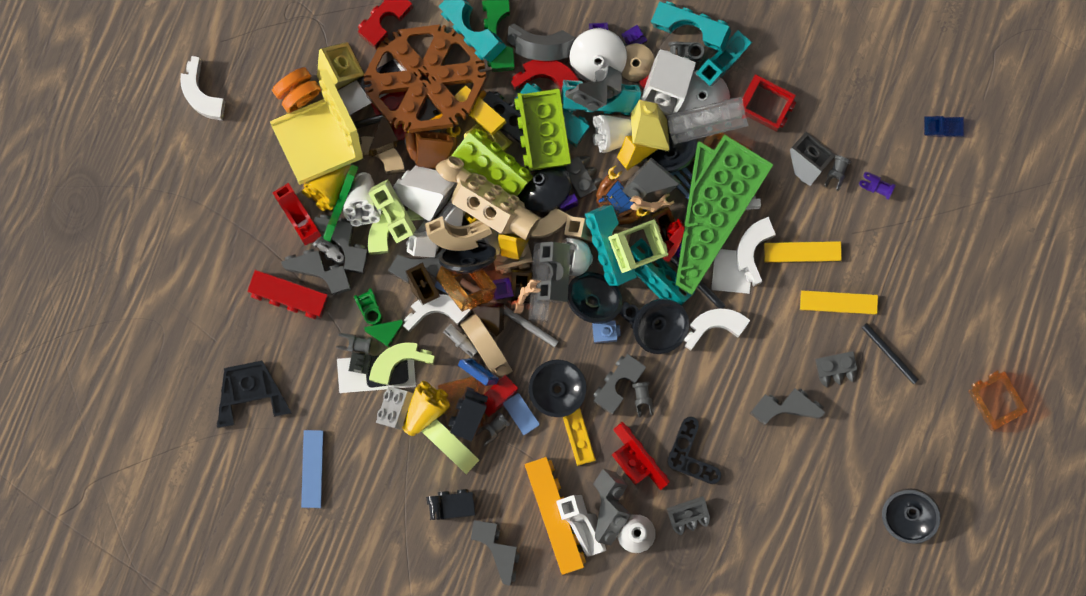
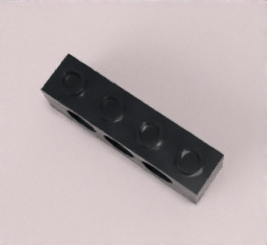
(496, 100)

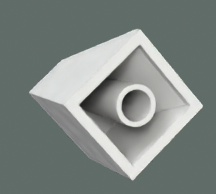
(668, 81)
(424, 191)

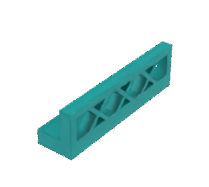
(655, 277)

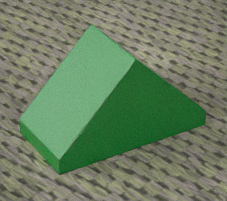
(385, 332)

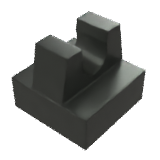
(359, 363)

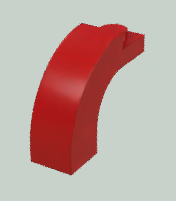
(536, 69)
(297, 214)

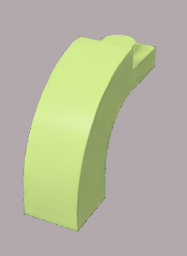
(379, 234)
(391, 357)
(450, 446)

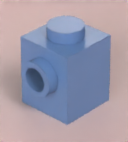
(606, 332)

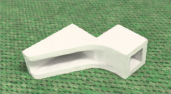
(421, 245)
(584, 525)

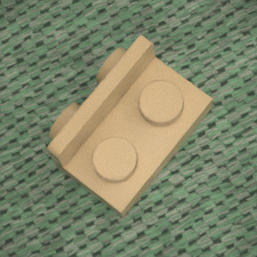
(505, 264)

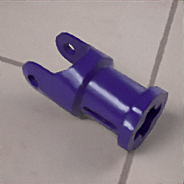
(877, 185)

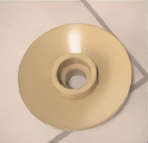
(646, 60)

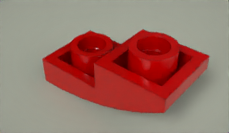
(675, 233)
(499, 394)

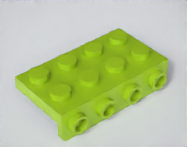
(543, 129)
(488, 159)

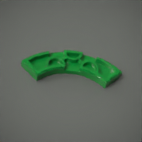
(340, 203)

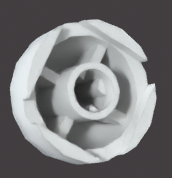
(579, 257)

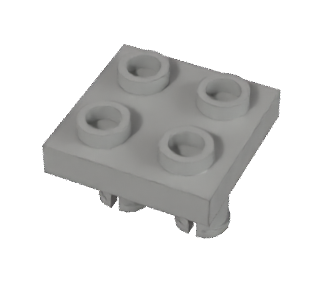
(394, 408)

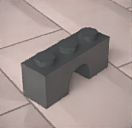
(557, 257)
(628, 369)

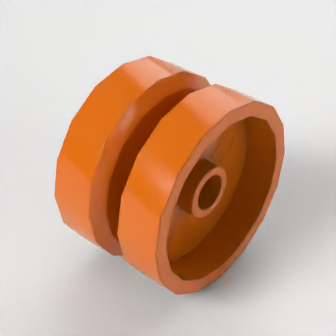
(296, 89)

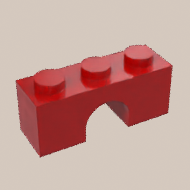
(372, 30)

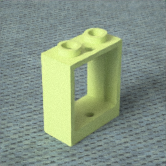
(623, 252)

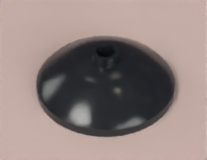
(681, 155)
(548, 193)
(469, 260)
(594, 289)
(666, 334)
(554, 374)
(911, 526)

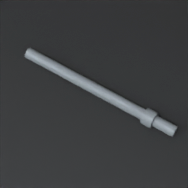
(514, 316)

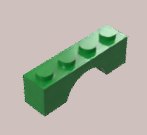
(496, 12)

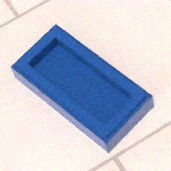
(478, 371)

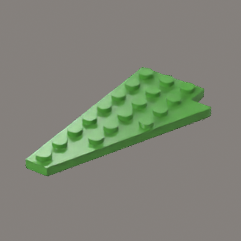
(719, 194)

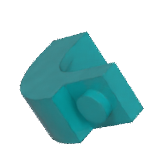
(721, 62)

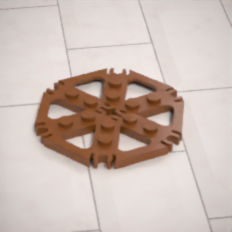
(419, 90)

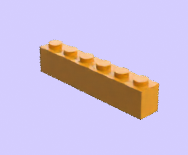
(558, 530)

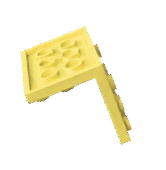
(318, 135)

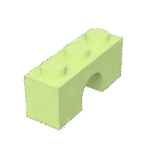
(398, 220)

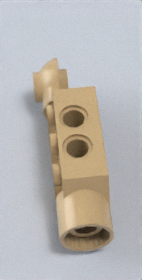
(487, 201)

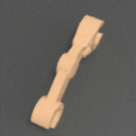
(661, 204)
(525, 291)

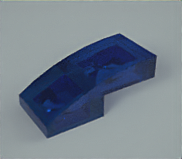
(943, 126)

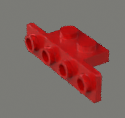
(635, 459)

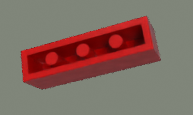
(288, 294)

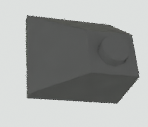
(809, 158)
(650, 182)

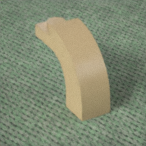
(486, 346)

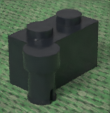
(469, 414)
(451, 505)

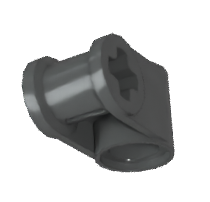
(685, 48)

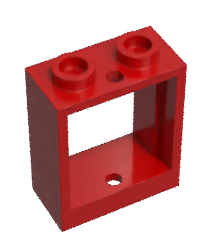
(759, 81)

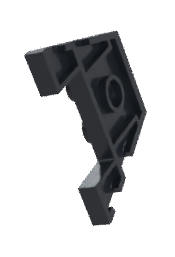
(248, 384)

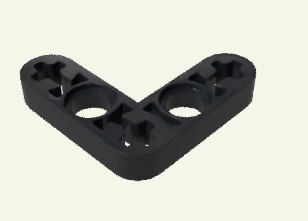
(686, 461)

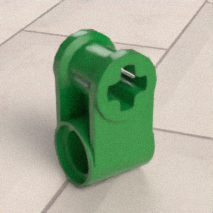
(368, 304)

